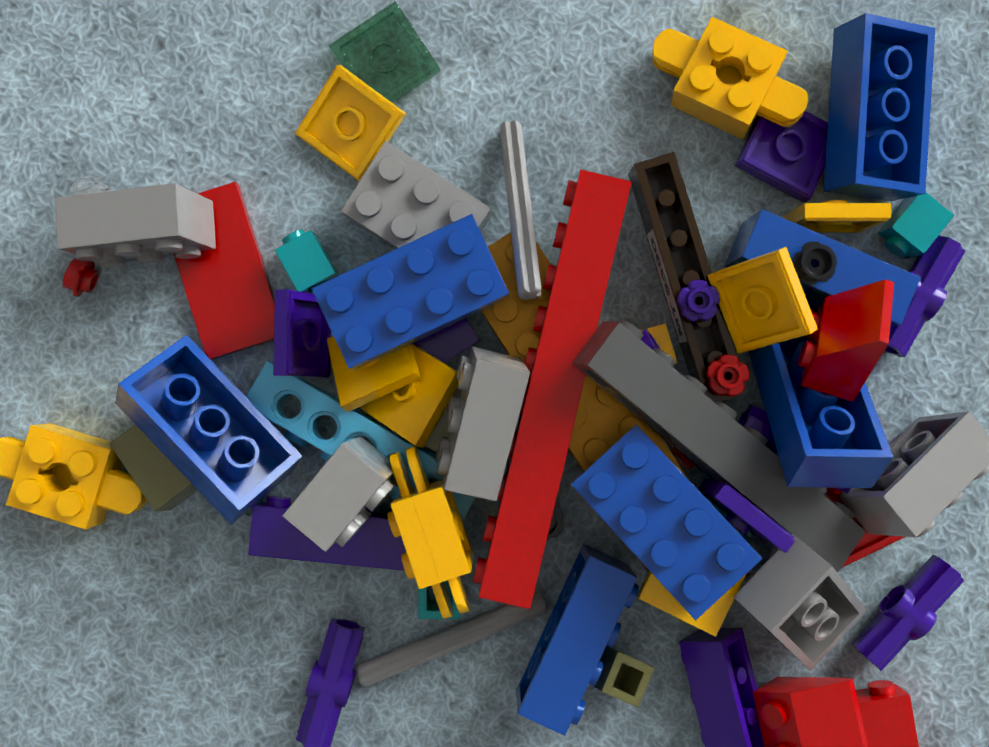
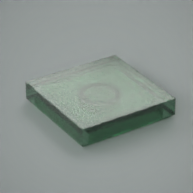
(386, 54)

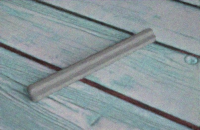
(520, 211)
(448, 640)

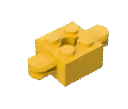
(723, 94)
(67, 476)
(431, 533)

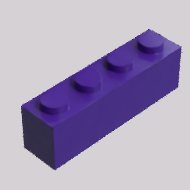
(277, 538)
(722, 687)

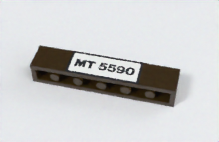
(679, 260)

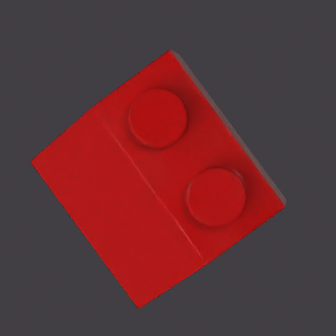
(848, 340)
(809, 712)

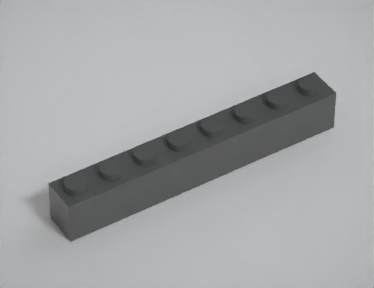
(713, 438)

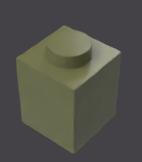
(623, 676)

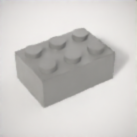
(407, 200)
(135, 224)
(481, 422)
(926, 475)
(337, 497)
(801, 602)

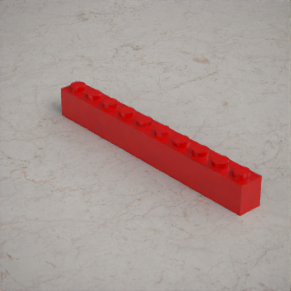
(553, 389)

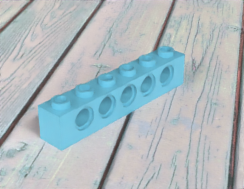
(270, 393)

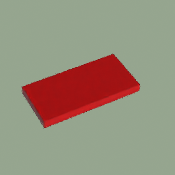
(229, 284)

